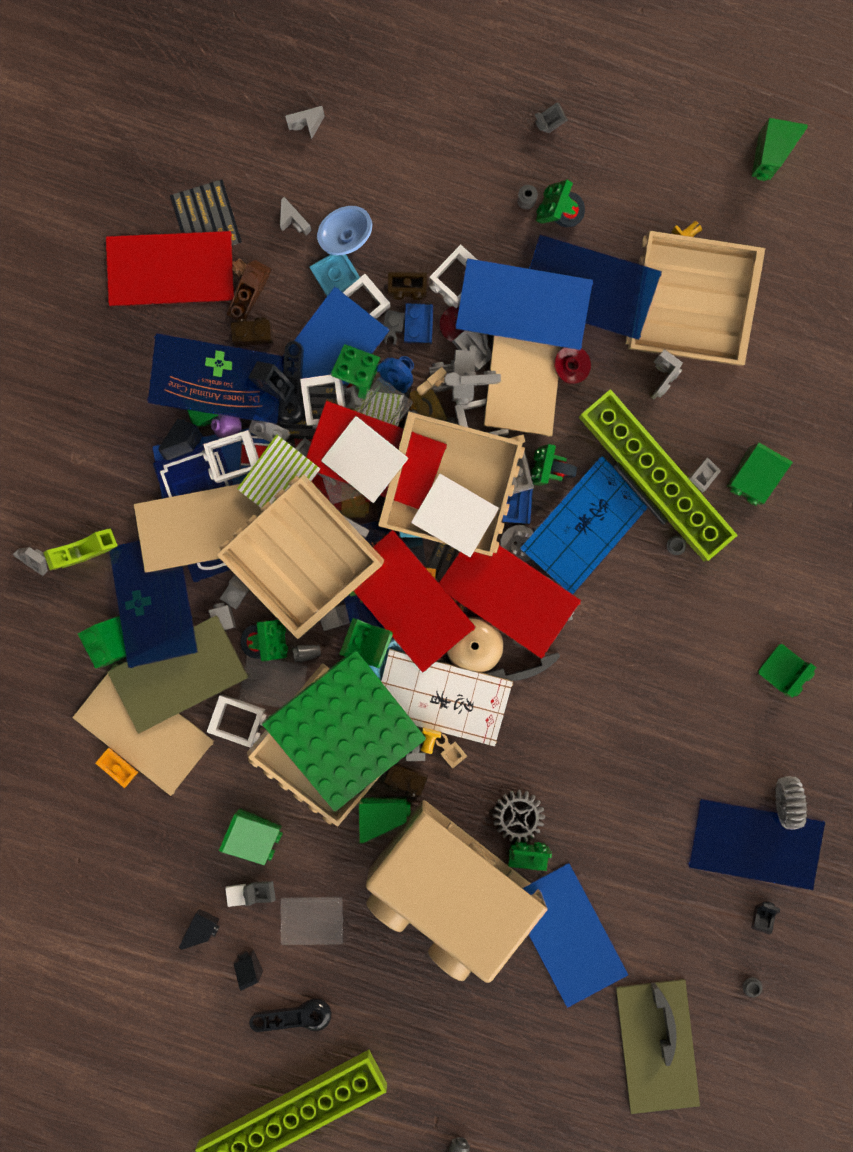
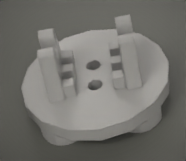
(519, 534)

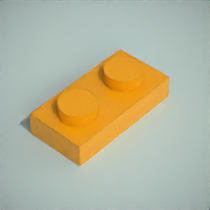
(116, 767)

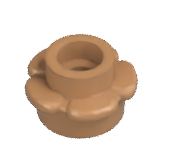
(239, 267)

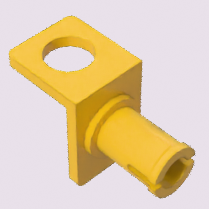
(688, 231)
(431, 736)

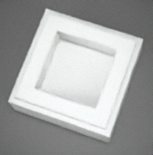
(235, 895)

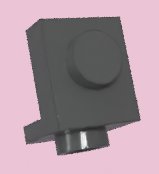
(551, 118)
(259, 892)

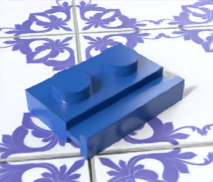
(418, 323)
(519, 508)

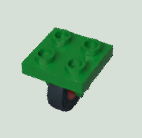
(561, 205)
(550, 466)
(265, 641)

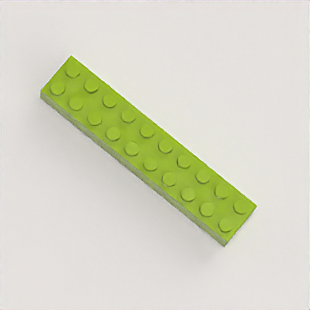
(658, 476)
(301, 1109)

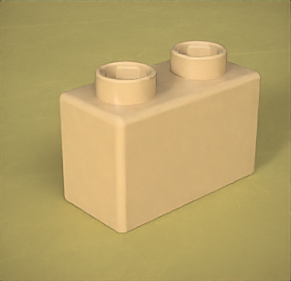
(453, 895)

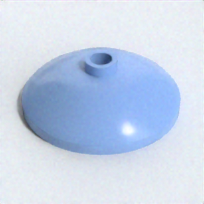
(344, 230)

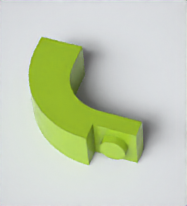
(80, 551)

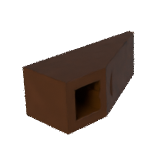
(248, 290)

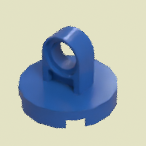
(397, 373)

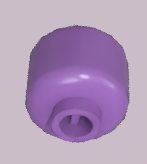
(226, 426)

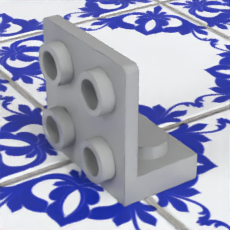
(666, 363)

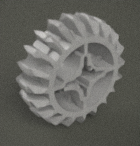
(791, 802)
(525, 810)

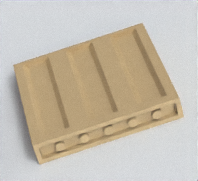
(701, 299)
(300, 556)

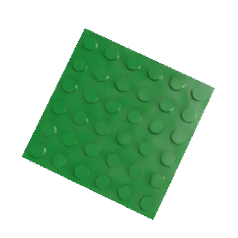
(344, 730)

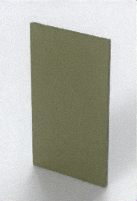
(173, 685)
(649, 1081)

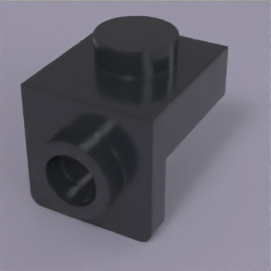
(764, 917)

